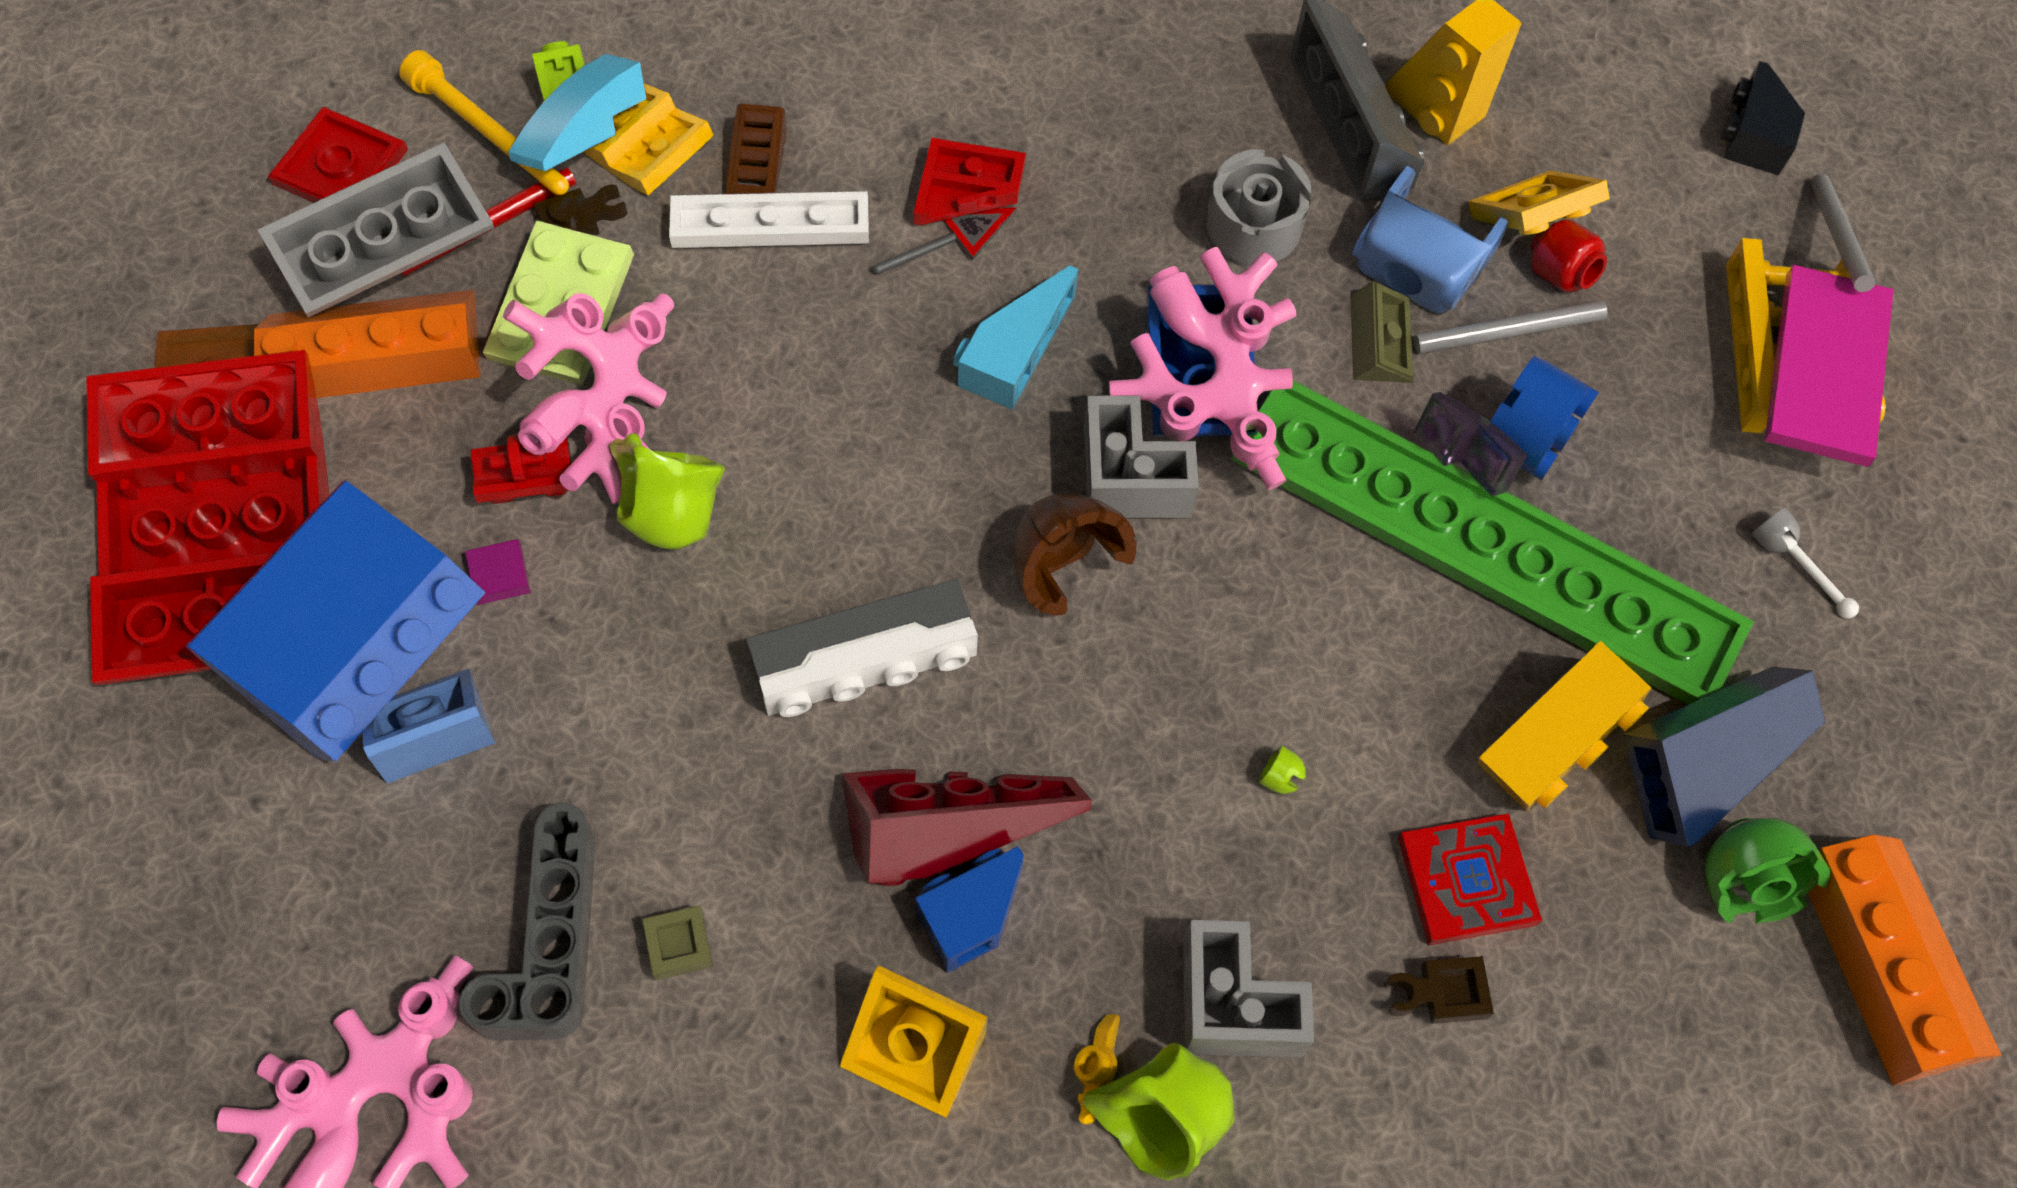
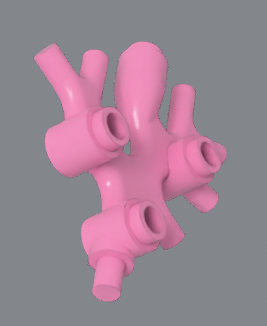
(614, 359)
(1236, 382)
(375, 1065)

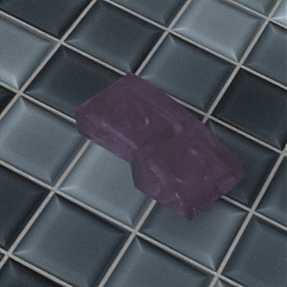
(1464, 436)

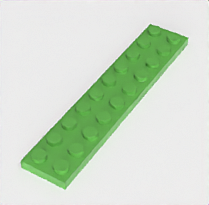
(1502, 546)

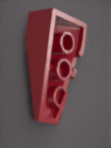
(924, 828)

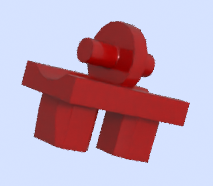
(514, 472)

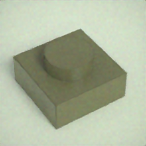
(677, 942)

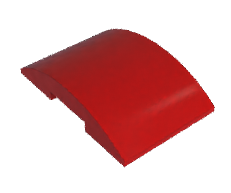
(194, 494)

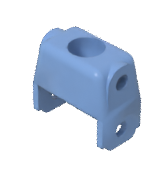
(1422, 251)

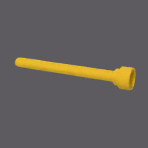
(426, 76)

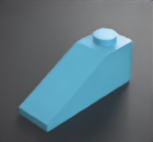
(1013, 340)

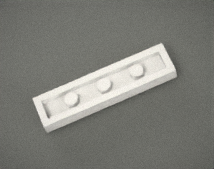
(769, 219)

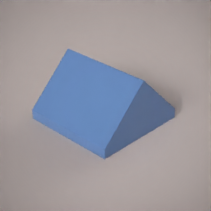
(427, 727)

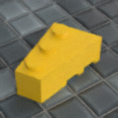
(1457, 70)
(1566, 728)

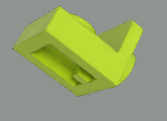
(556, 64)

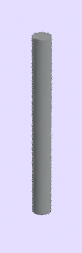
(1842, 233)
(1510, 327)

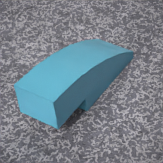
(579, 112)

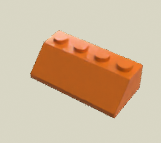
(380, 342)
(1899, 961)

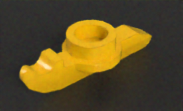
(1097, 1063)

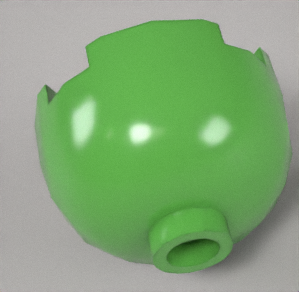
(1771, 861)

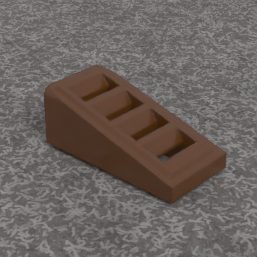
(760, 127)

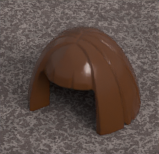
(1059, 533)

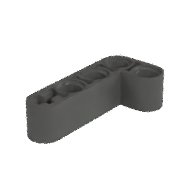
(544, 924)

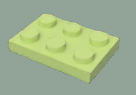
(549, 272)

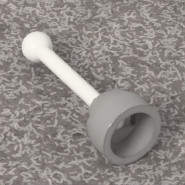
(1782, 534)

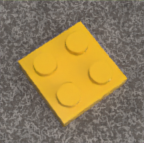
(1540, 200)

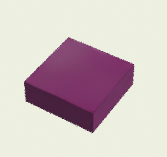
(499, 570)

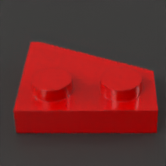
(967, 180)

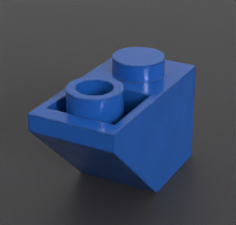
(970, 911)

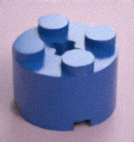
(1541, 412)

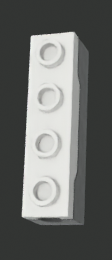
(863, 648)

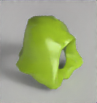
(665, 494)
(1166, 1111)

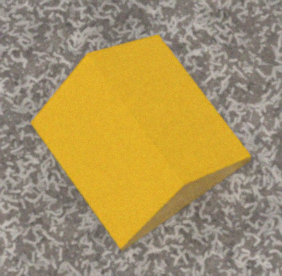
(914, 1041)

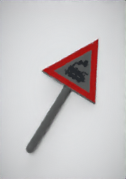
(970, 230)

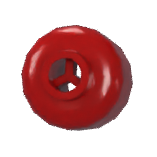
(1568, 256)

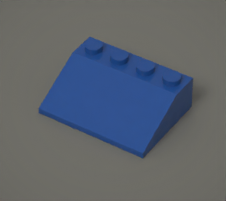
(336, 621)

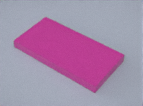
(1829, 367)

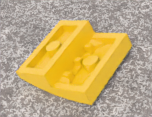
(650, 141)

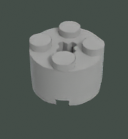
(1258, 206)

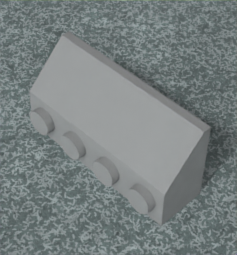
(375, 229)

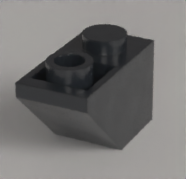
(1765, 124)

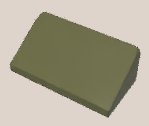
(1381, 335)

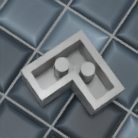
(1132, 473)
(1230, 1010)

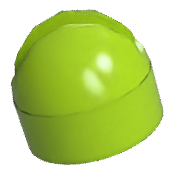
(1280, 769)

